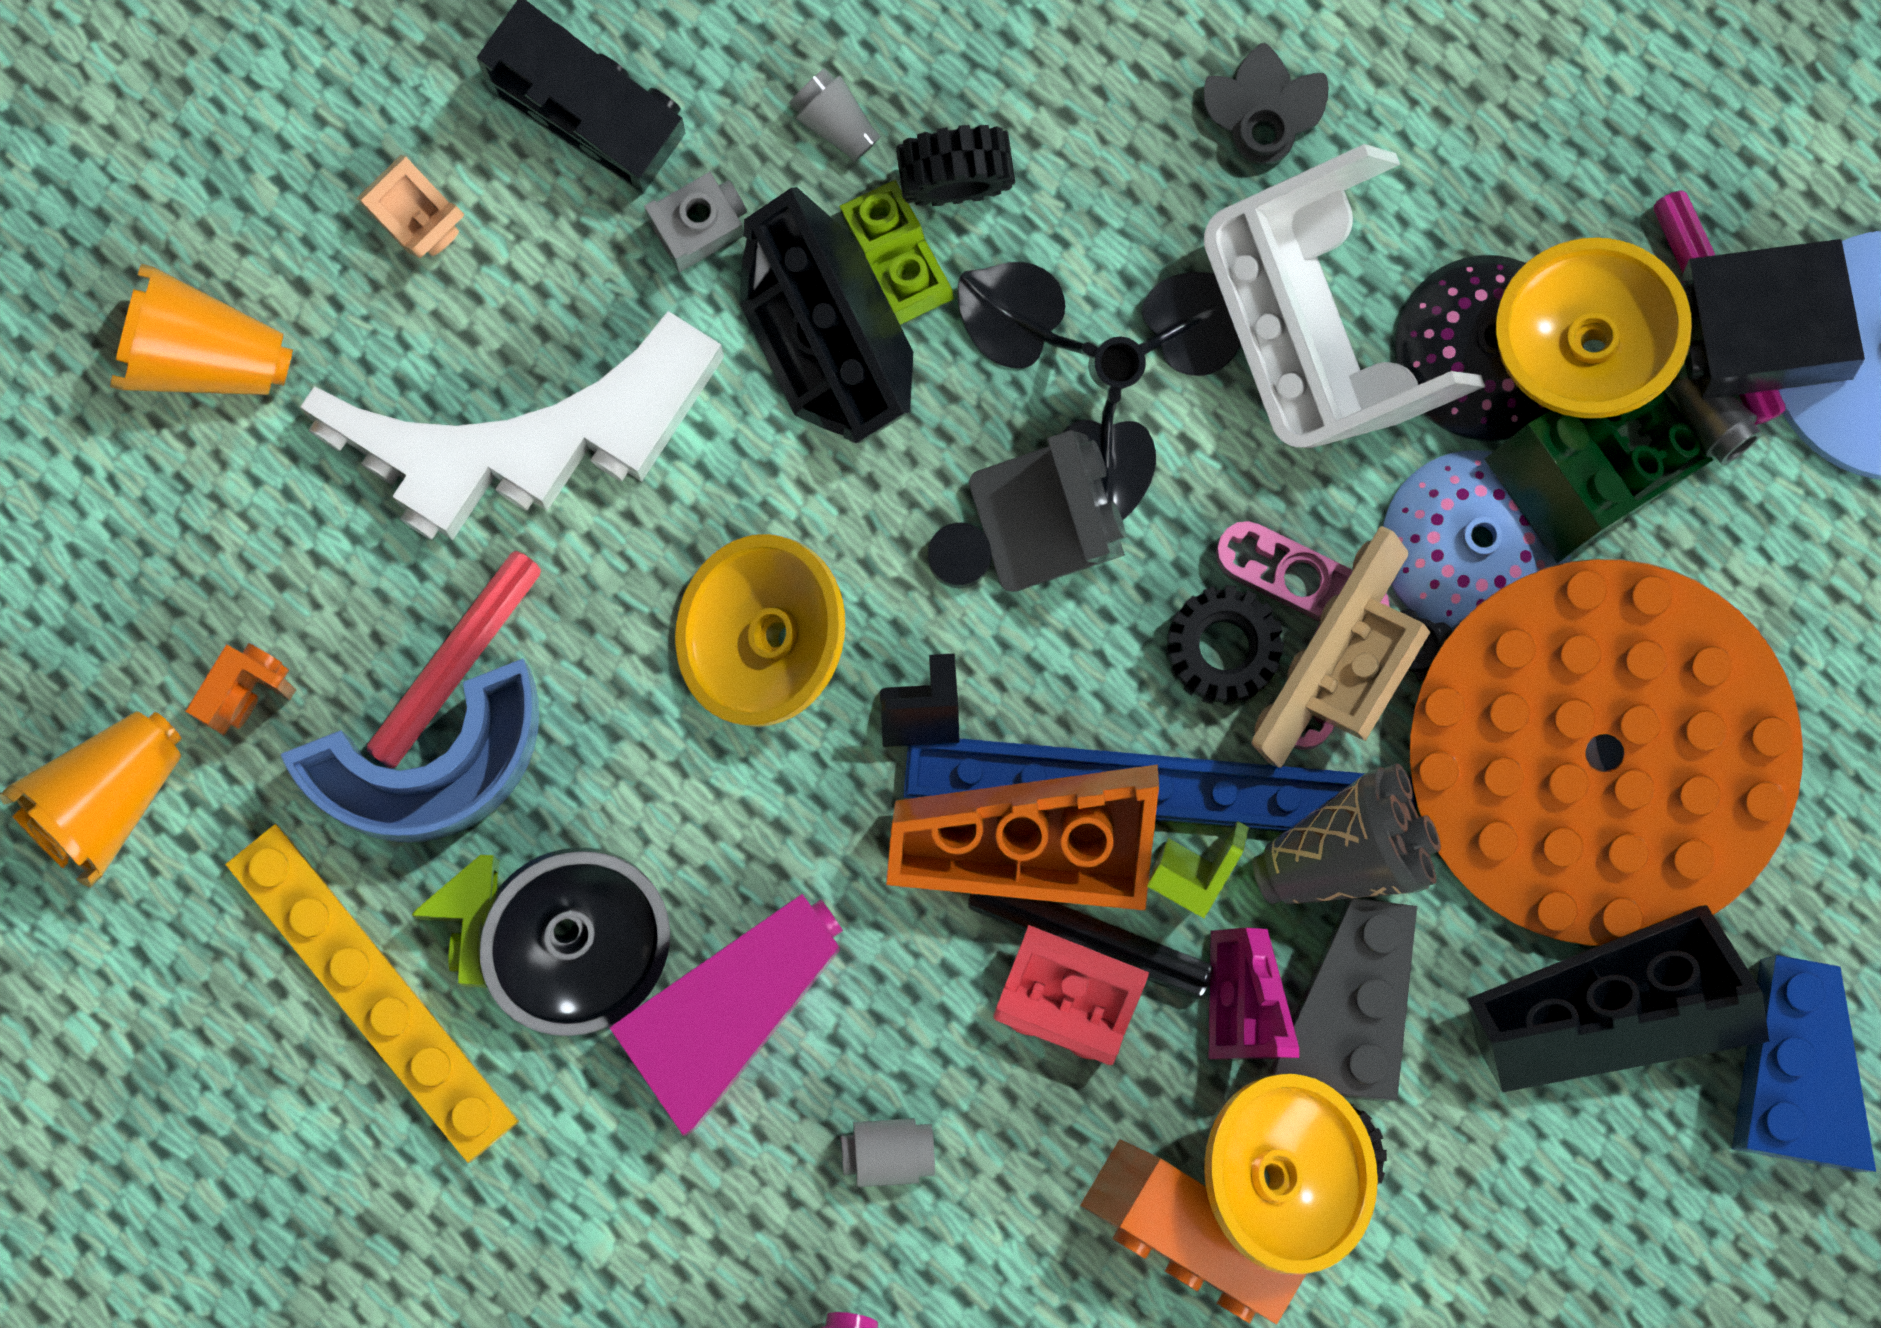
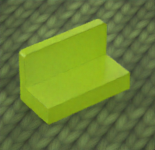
(1193, 879)

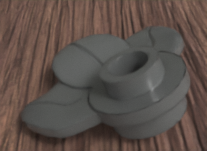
(1266, 98)

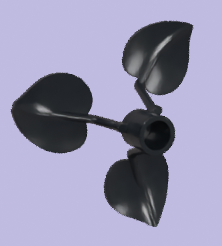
(1018, 304)

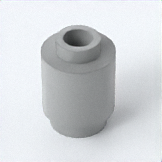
(888, 1152)

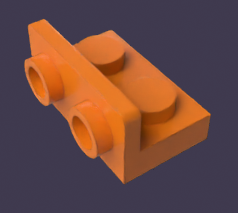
(226, 691)

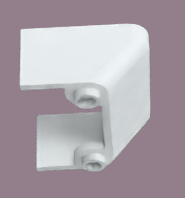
(1288, 320)

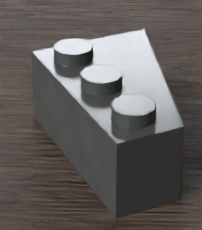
(1357, 1003)

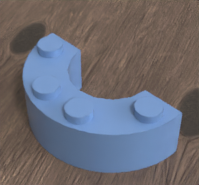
(446, 793)

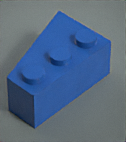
(1804, 1085)

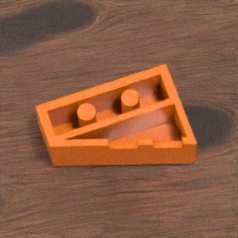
(1171, 1214)

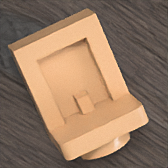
(411, 209)

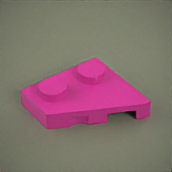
(1247, 999)

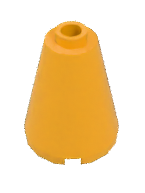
(195, 343)
(96, 792)

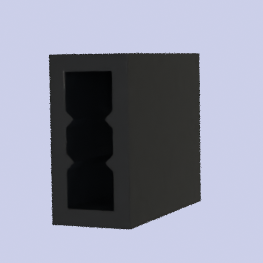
(1771, 319)

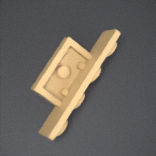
(1351, 660)

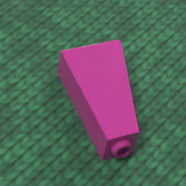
(721, 1014)

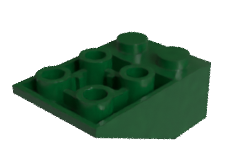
(1592, 473)

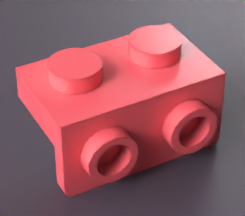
(1070, 996)

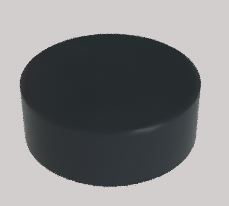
(959, 555)

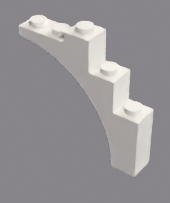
(449, 467)

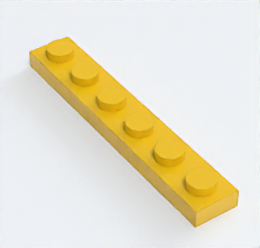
(372, 993)

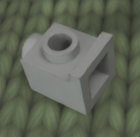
(692, 241)

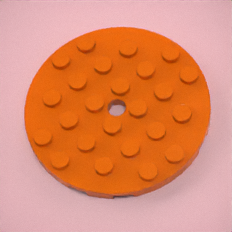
(1626, 656)

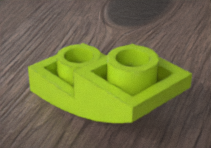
(897, 251)

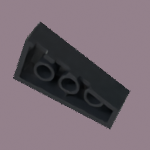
(1622, 1006)

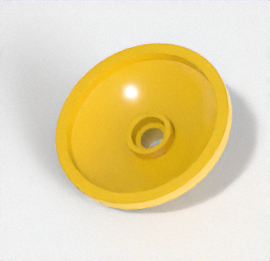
(1593, 293)
(733, 627)
(1317, 1168)

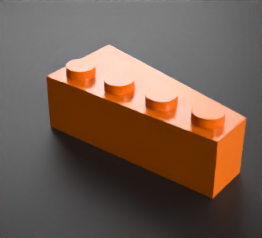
(1034, 840)

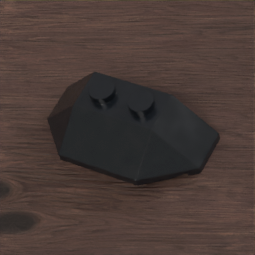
(823, 320)

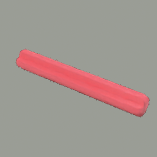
(453, 659)

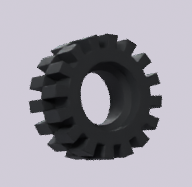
(955, 165)
(1230, 607)

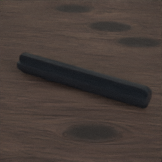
(1164, 964)

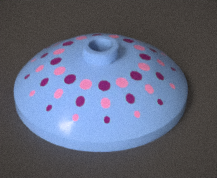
(1434, 521)

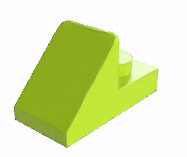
(464, 901)

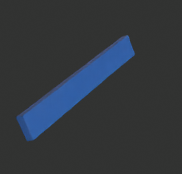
(1188, 787)

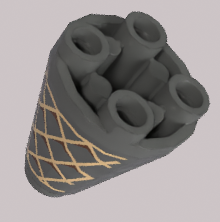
(1353, 846)

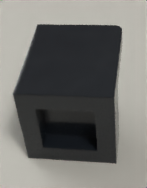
(923, 712)

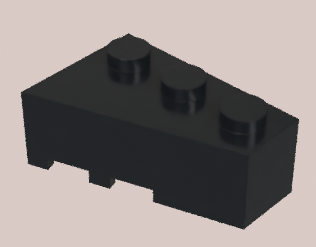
(580, 95)

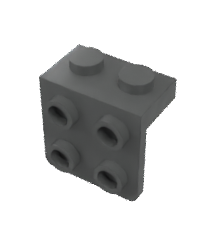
(1048, 512)

